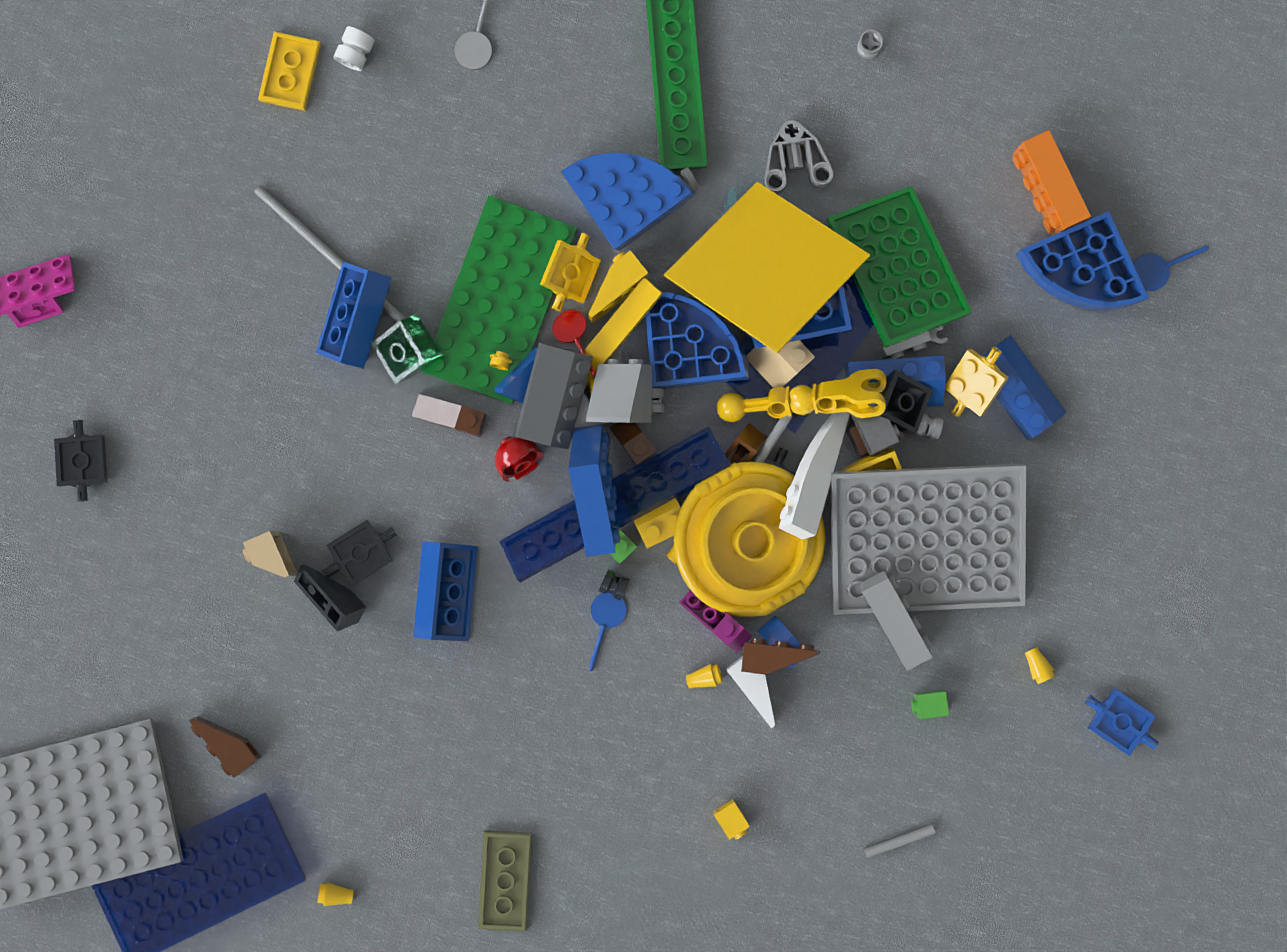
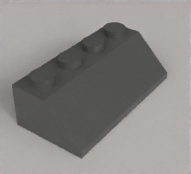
(553, 396)

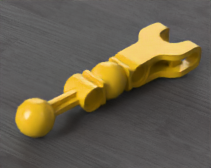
(828, 397)

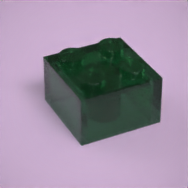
(406, 349)

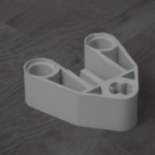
(814, 156)

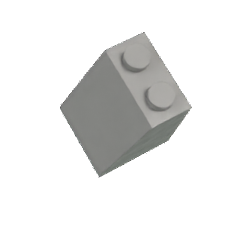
(621, 392)

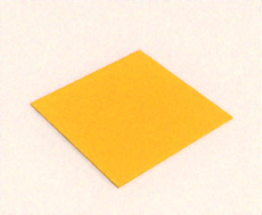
(767, 266)

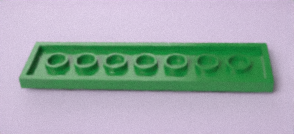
(676, 84)

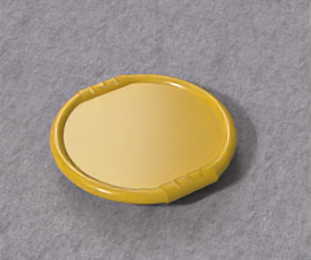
(733, 543)

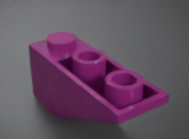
(717, 622)

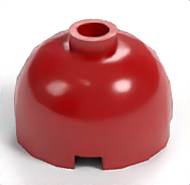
(516, 458)

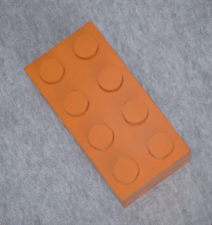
(1050, 183)

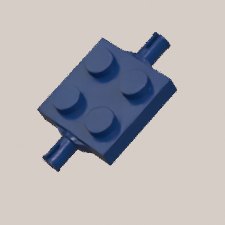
(1121, 722)

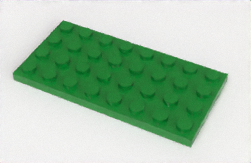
(497, 296)

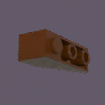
(768, 658)
(230, 748)

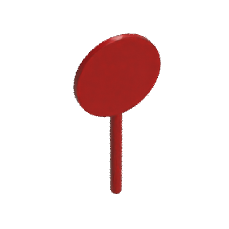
(569, 328)

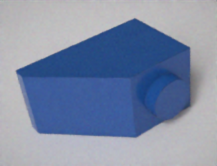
(776, 631)

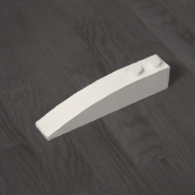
(813, 478)

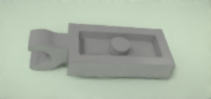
(916, 344)

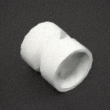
(354, 48)

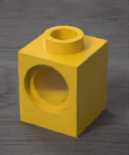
(731, 820)

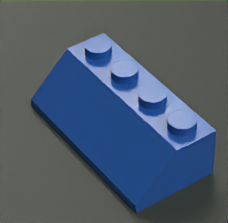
(353, 315)
(830, 319)
(925, 370)
(1025, 392)
(445, 591)

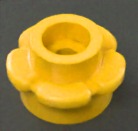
(500, 360)

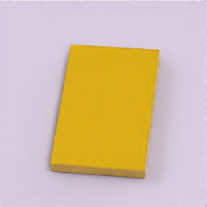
(289, 71)

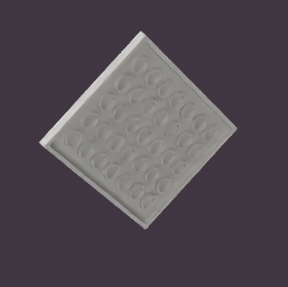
(939, 531)
(84, 813)

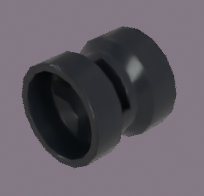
(614, 585)

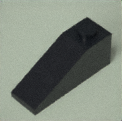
(332, 599)

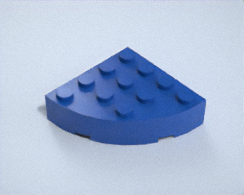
(626, 193)
(1085, 266)
(692, 345)
(593, 489)

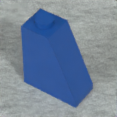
(516, 382)

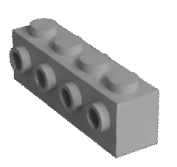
(895, 619)

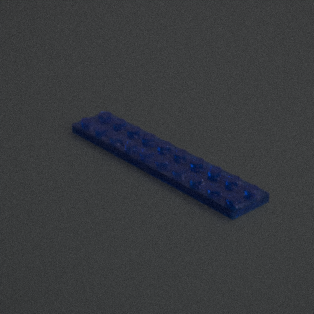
(638, 493)

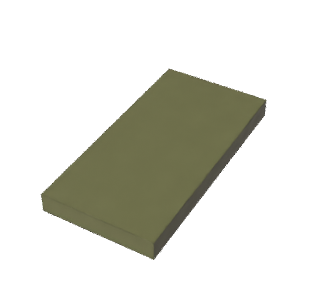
(505, 880)

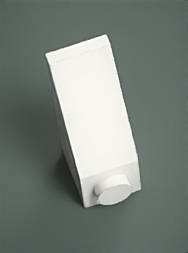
(754, 688)

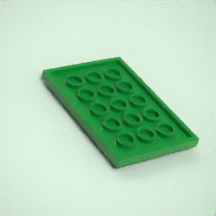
(907, 274)

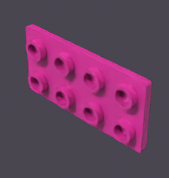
(33, 291)

